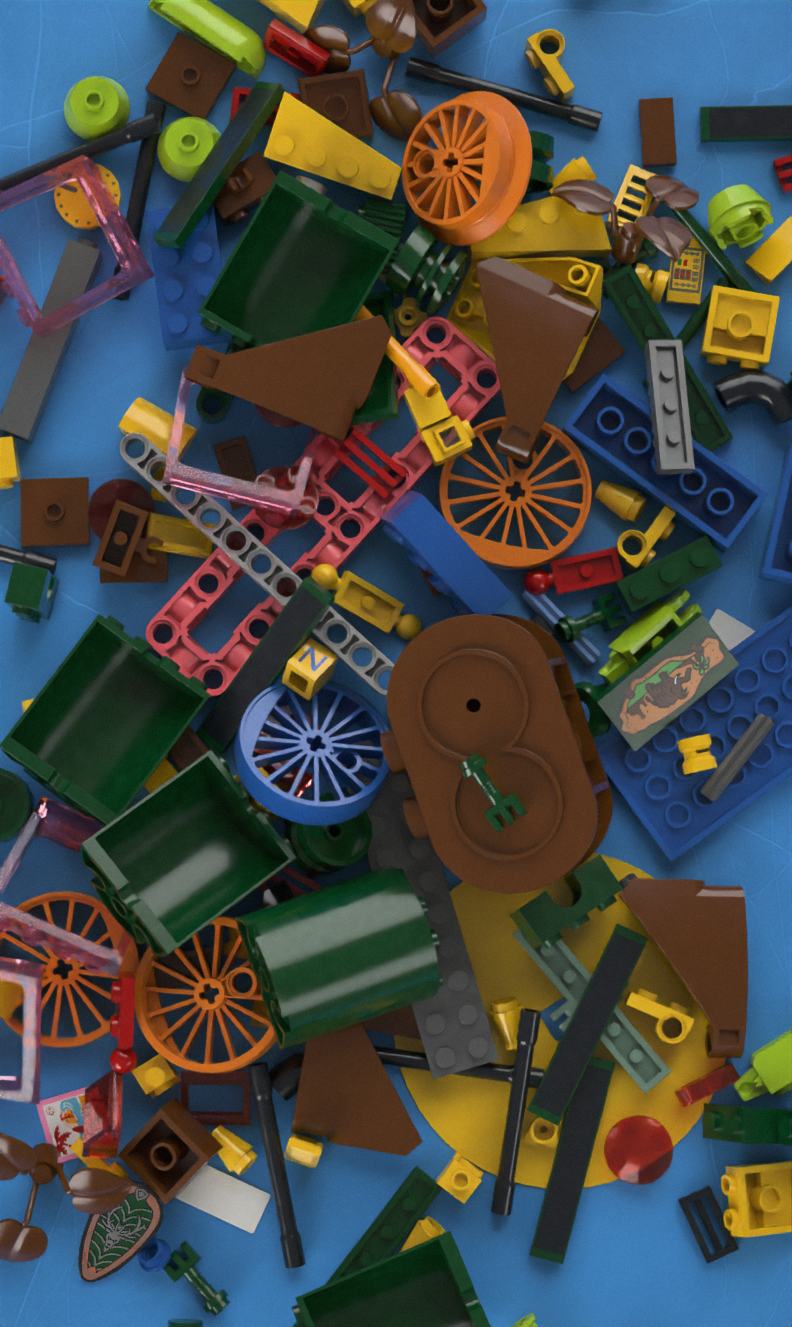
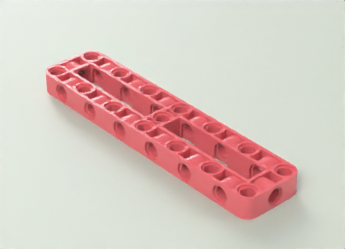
(191, 605)

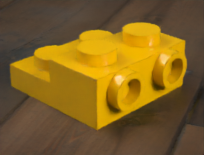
(739, 328)
(758, 1198)

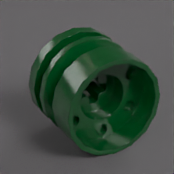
(426, 270)

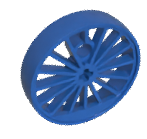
(312, 752)

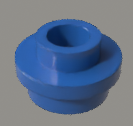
(154, 1255)

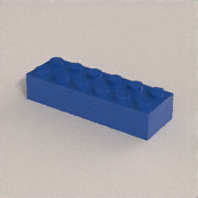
(618, 434)

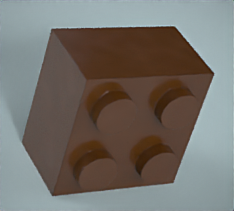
(446, 21)
(170, 1150)

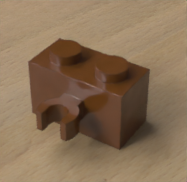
(244, 189)
(124, 538)

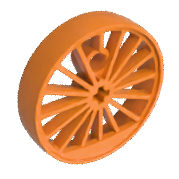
(501, 554)
(49, 973)
(152, 1015)

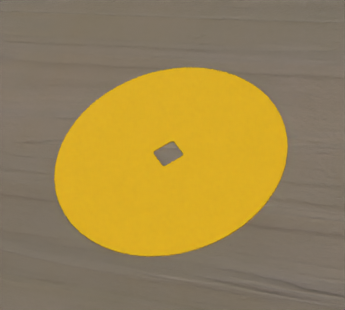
(473, 1111)

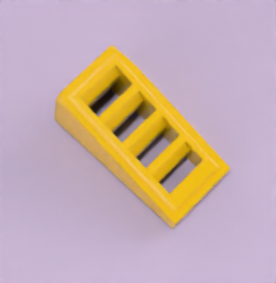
(627, 183)
(303, 1150)

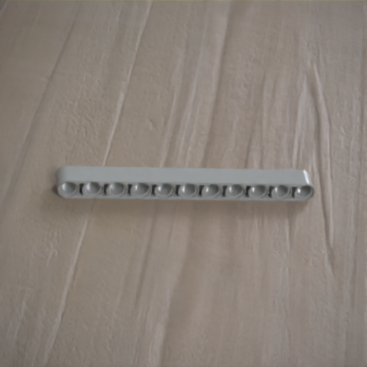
(245, 557)

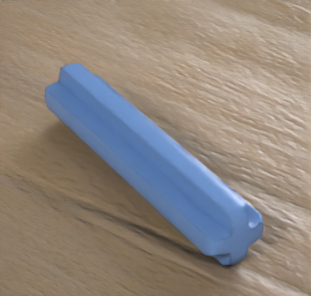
(551, 614)

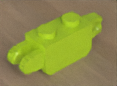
(646, 634)
(769, 1069)

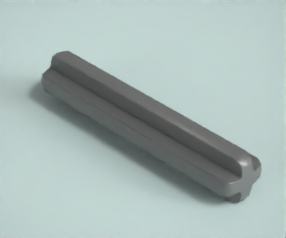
(737, 757)

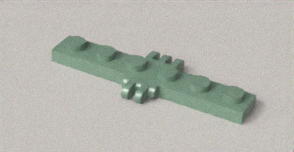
(619, 1035)

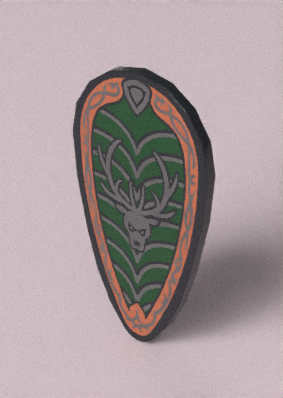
(120, 1234)

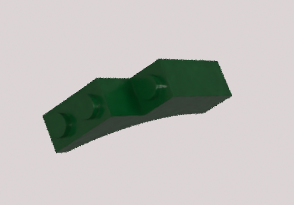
(747, 1124)

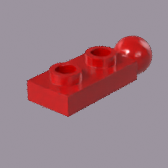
(576, 573)
(123, 1058)

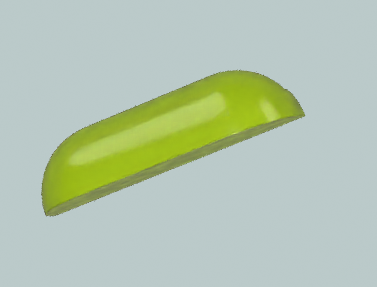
(216, 31)

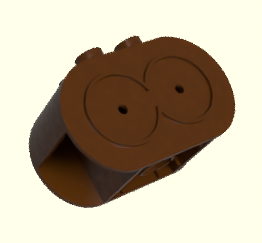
(510, 697)

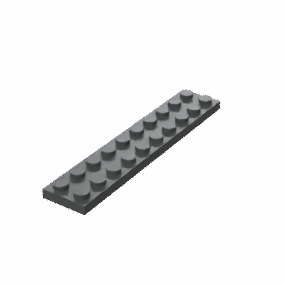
(454, 1020)

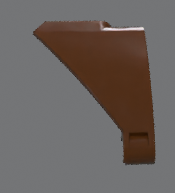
(533, 342)
(305, 377)
(706, 943)
(350, 1095)

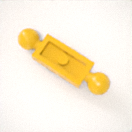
(367, 602)

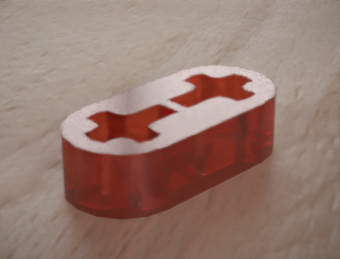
(707, 1084)

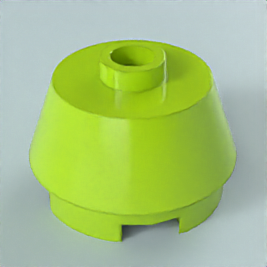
(96, 107)
(185, 146)
(738, 216)

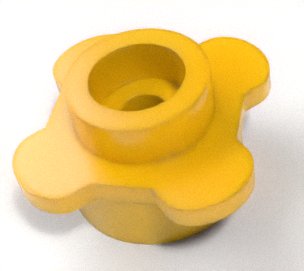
(405, 326)
(535, 1136)

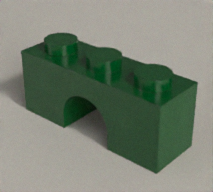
(667, 575)
(31, 592)
(591, 887)

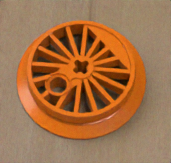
(454, 168)

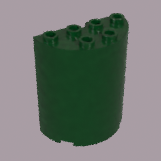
(295, 269)
(104, 721)
(184, 855)
(342, 955)
(405, 1290)

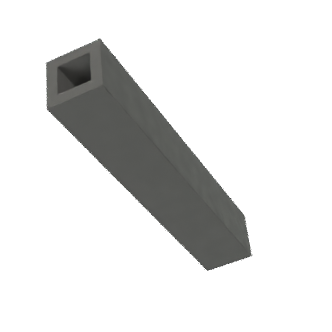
(46, 354)

